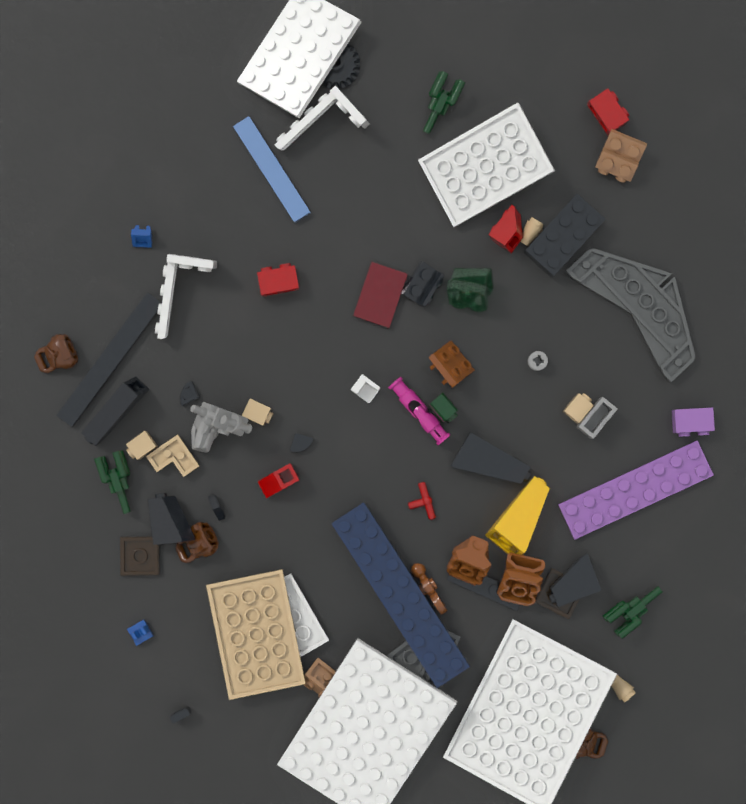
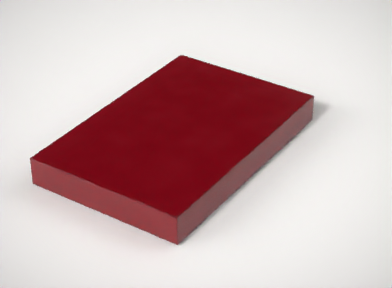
(380, 295)

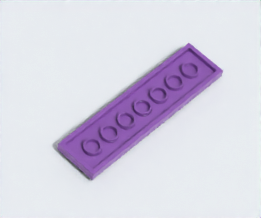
(635, 490)

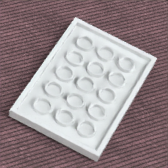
(299, 53)
(486, 165)

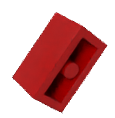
(608, 111)
(278, 280)

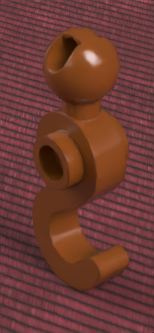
(428, 586)

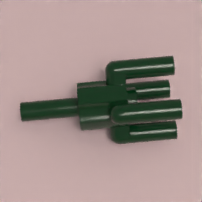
(441, 99)
(115, 477)
(630, 612)

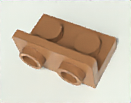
(318, 676)

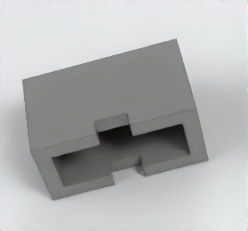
(596, 418)

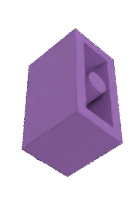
(693, 420)

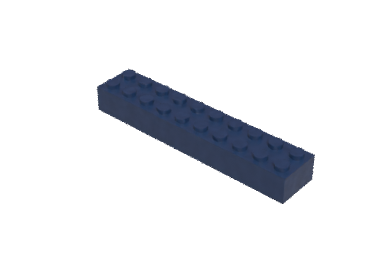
(400, 595)

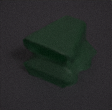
(470, 288)

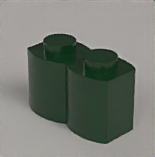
(443, 408)

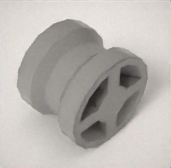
(535, 362)

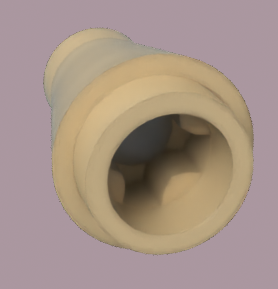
(531, 231)
(622, 689)

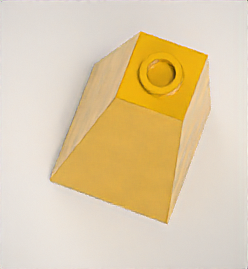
(517, 523)

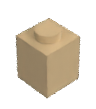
(578, 407)
(257, 412)
(141, 446)

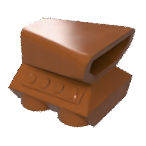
(470, 561)
(521, 579)

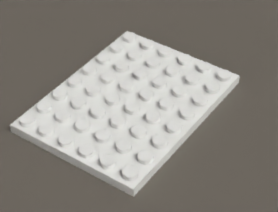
(530, 715)
(366, 729)

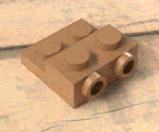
(620, 156)

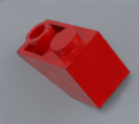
(508, 230)
(278, 480)

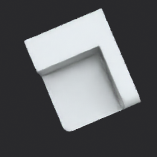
(365, 388)

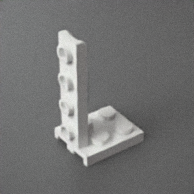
(313, 114)
(167, 290)

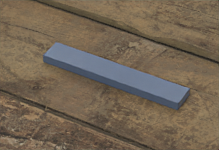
(271, 169)

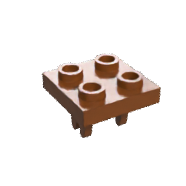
(451, 364)

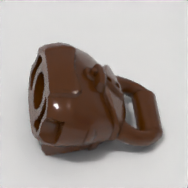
(59, 354)
(203, 545)
(589, 745)

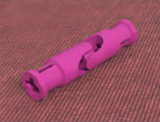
(426, 419)

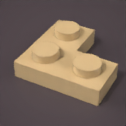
(176, 452)

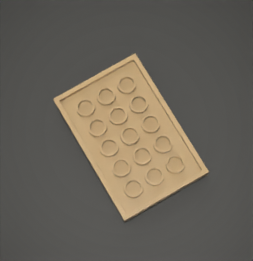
(255, 634)

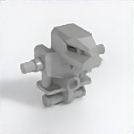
(211, 422)

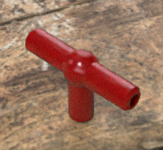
(425, 501)

